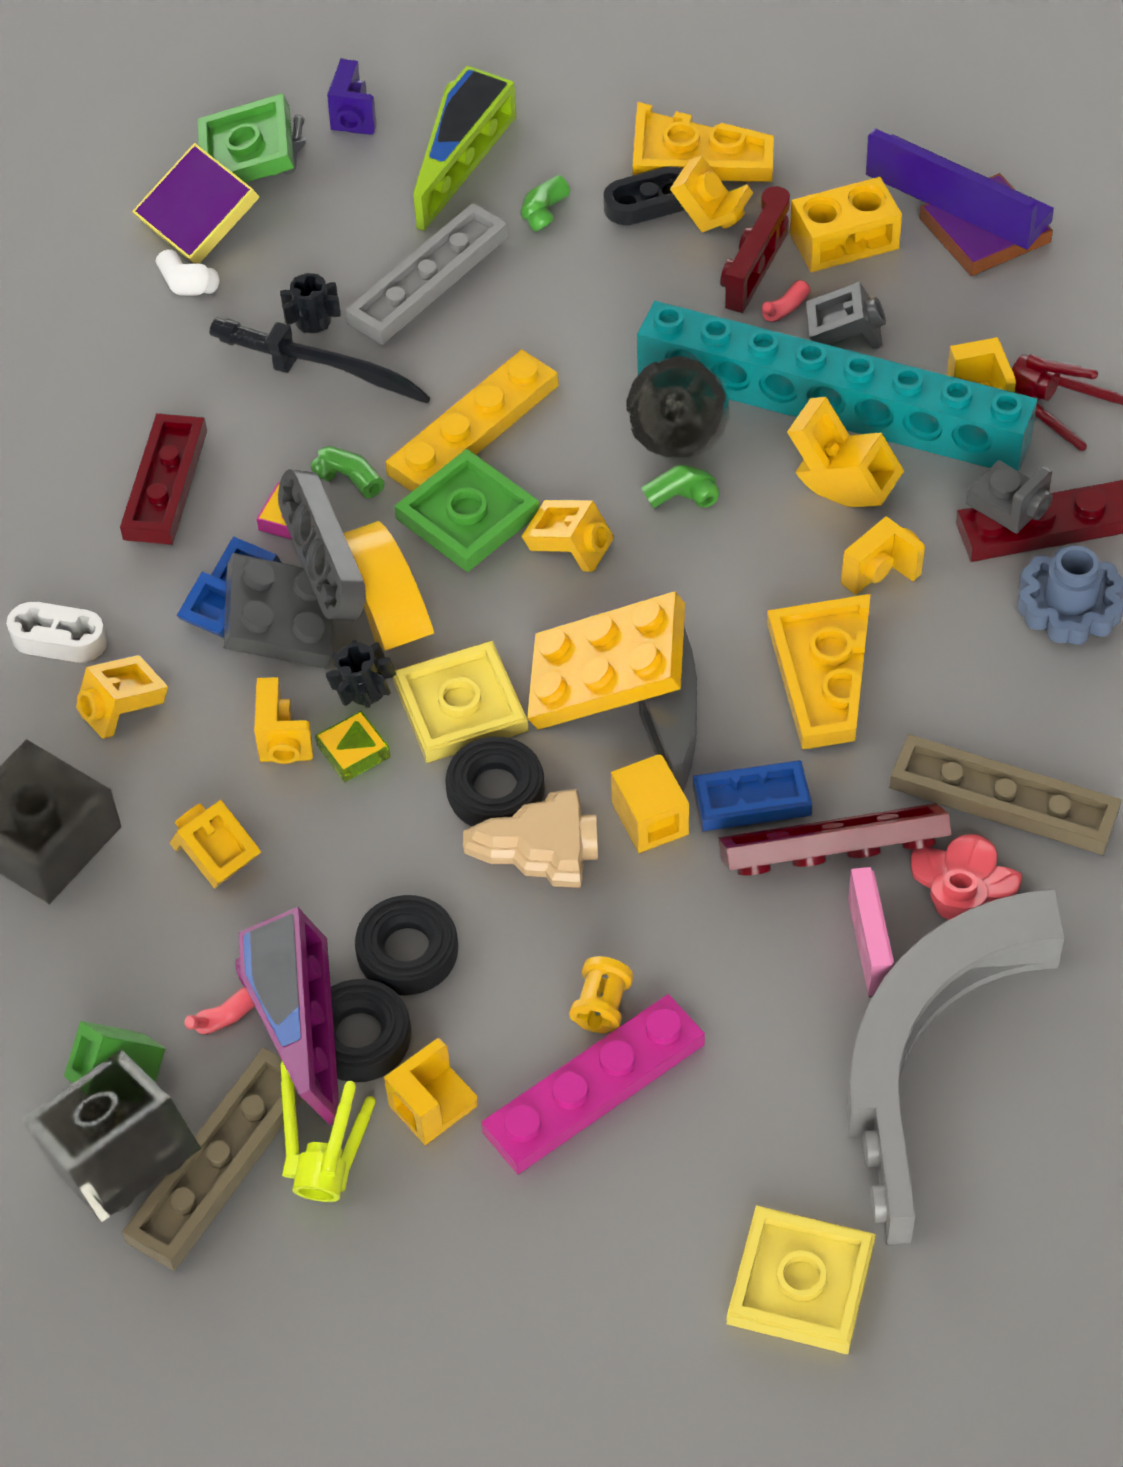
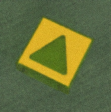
(352, 746)

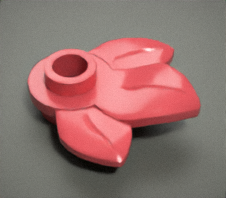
(963, 875)

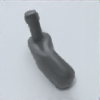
(297, 141)

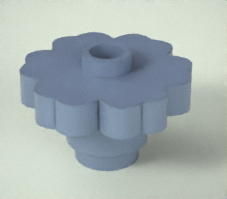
(1071, 595)

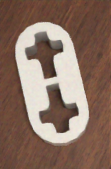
(57, 632)

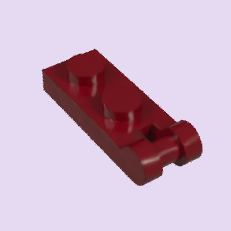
(756, 249)

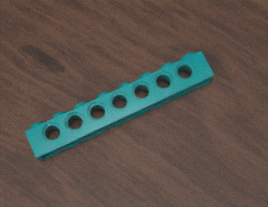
(865, 391)

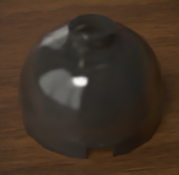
(678, 408)

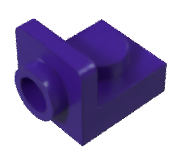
(348, 103)

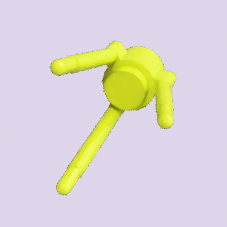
(324, 1167)

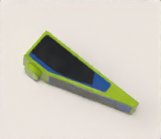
(468, 124)

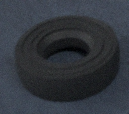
(487, 755)
(402, 913)
(394, 1038)

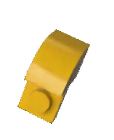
(840, 465)

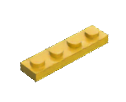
(474, 419)

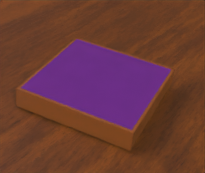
(972, 245)

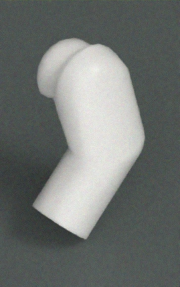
(186, 278)

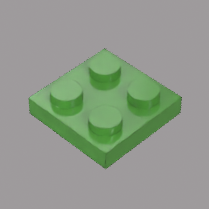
(250, 138)
(466, 510)

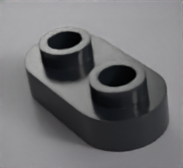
(642, 197)

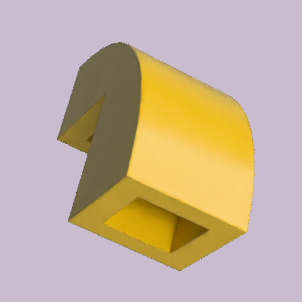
(392, 596)

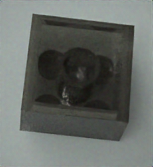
(50, 820)
(112, 1135)

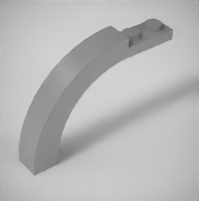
(956, 957)

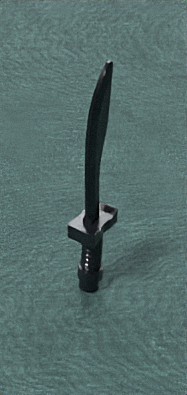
(285, 353)

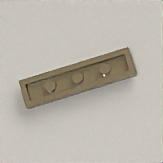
(1005, 794)
(230, 1145)

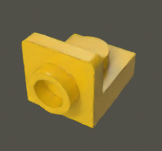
(707, 198)
(572, 528)
(878, 551)
(117, 689)
(275, 732)
(214, 842)

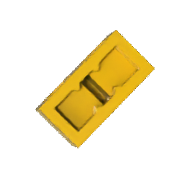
(845, 224)

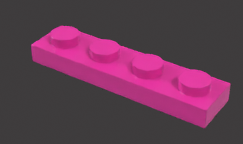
(592, 1083)

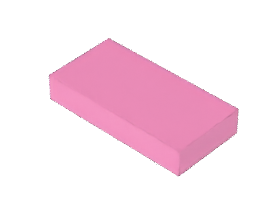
(869, 927)

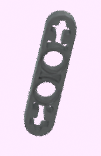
(321, 545)

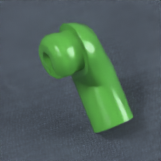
(540, 198)
(351, 465)
(685, 482)

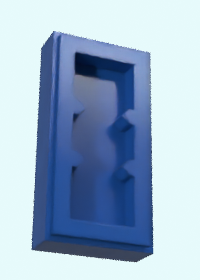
(752, 795)

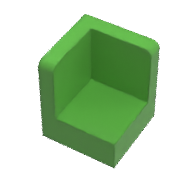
(98, 1042)

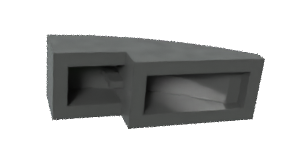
(673, 720)

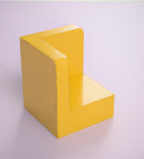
(981, 363)
(650, 803)
(429, 1092)

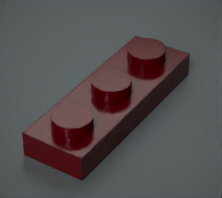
(163, 479)

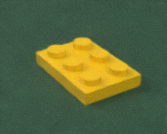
(607, 661)

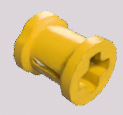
(619, 979)

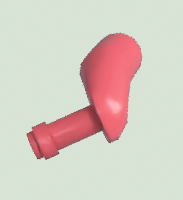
(788, 303)
(216, 1018)

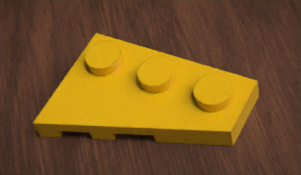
(728, 149)
(822, 665)

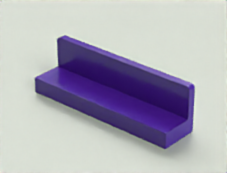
(956, 189)

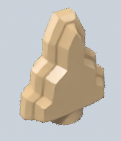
(539, 839)

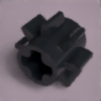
(310, 303)
(361, 673)

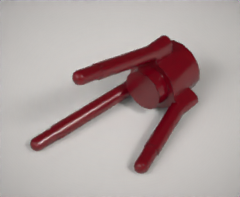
(1040, 379)

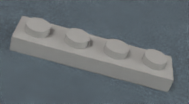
(426, 273)

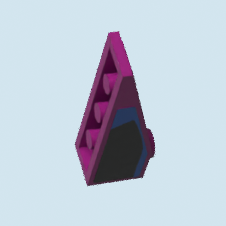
(289, 982)

